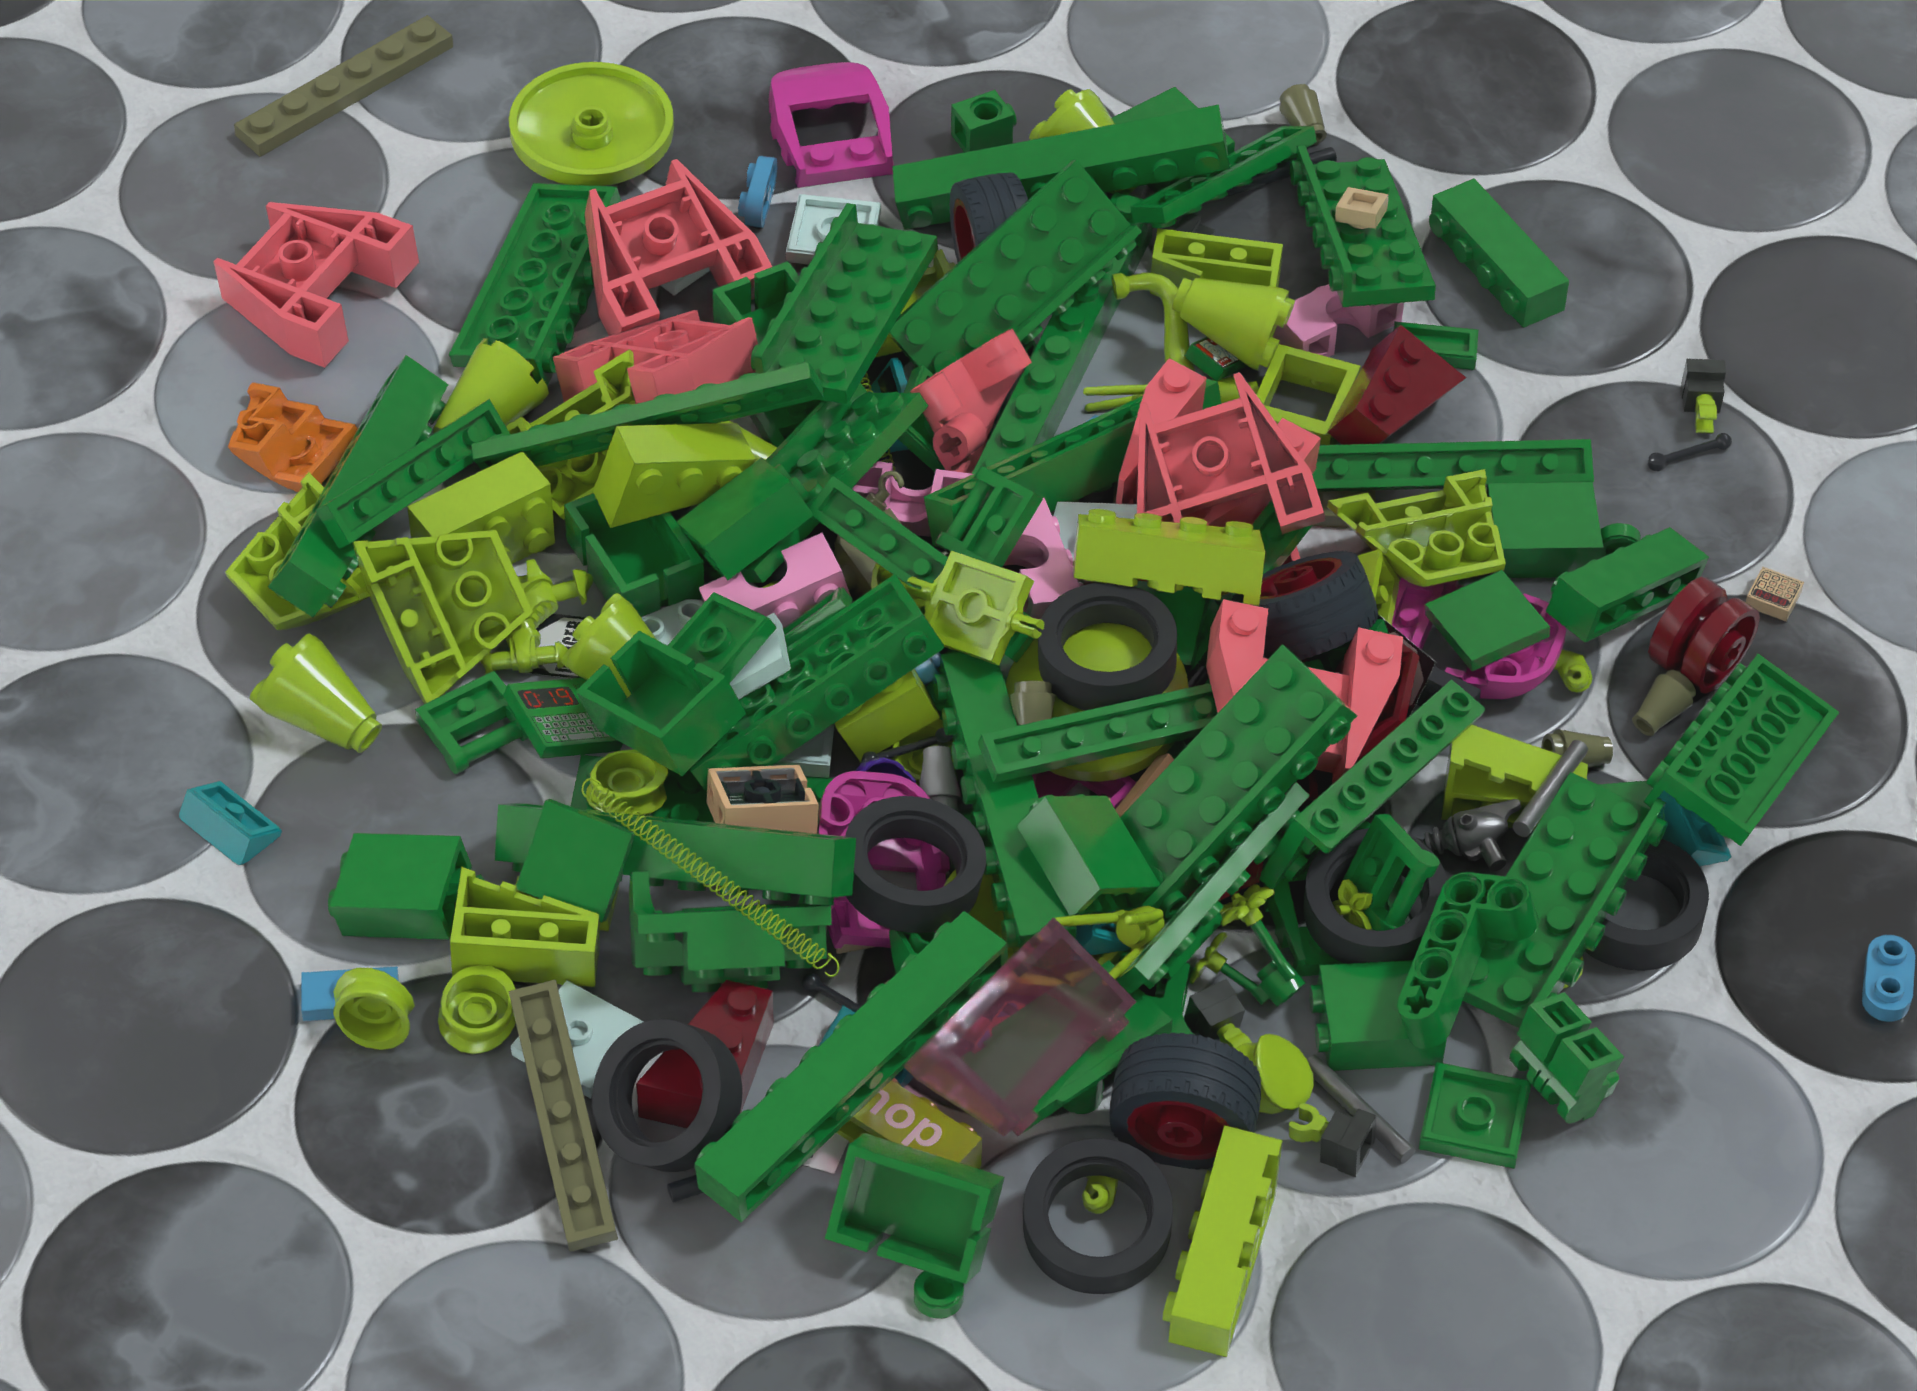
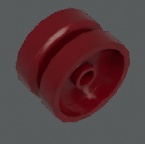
(1704, 634)

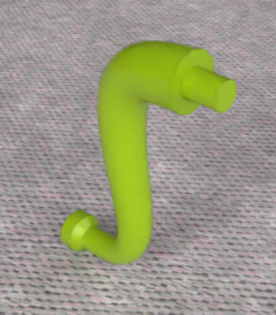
(1175, 328)

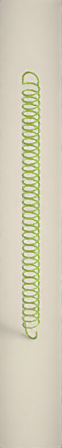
(711, 876)

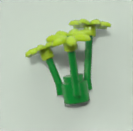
(1278, 977)

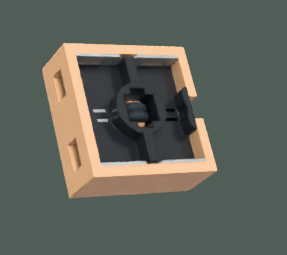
(762, 798)

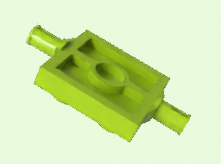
(976, 606)

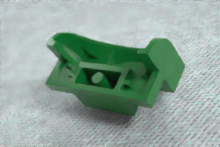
(720, 940)

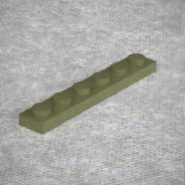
(343, 85)
(563, 1116)

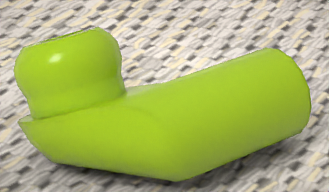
(1573, 671)
(1099, 1193)

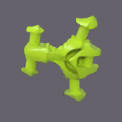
(525, 639)

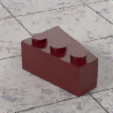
(1392, 389)
(673, 1084)

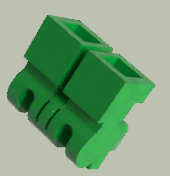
(1566, 1058)

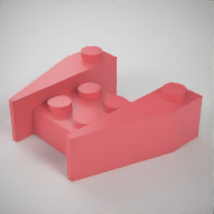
(661, 240)
(301, 261)
(668, 356)
(1179, 392)
(1220, 458)
(1365, 685)

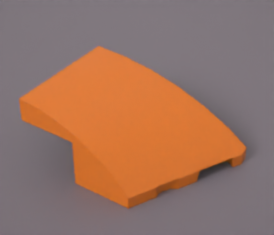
(288, 438)

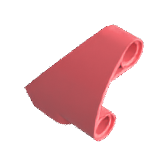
(968, 397)

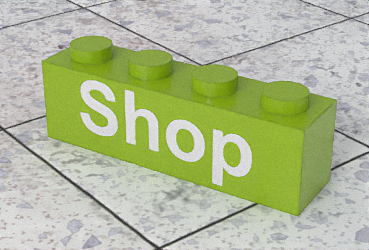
(915, 1123)

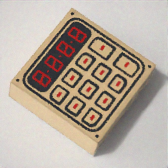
(1774, 593)

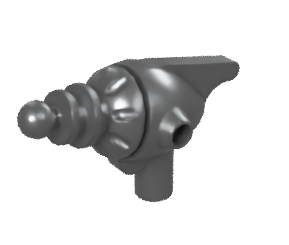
(1474, 833)

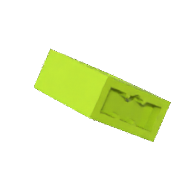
(1313, 372)

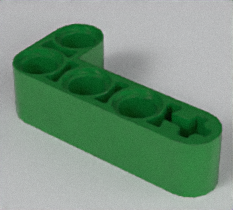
(1464, 916)

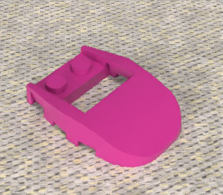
(823, 88)
(1500, 679)
(838, 806)

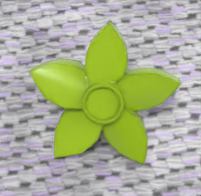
(1352, 903)

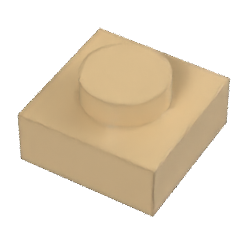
(1361, 208)

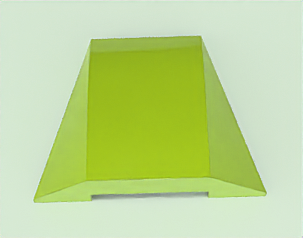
(578, 476)
(1430, 534)
(264, 554)
(442, 602)

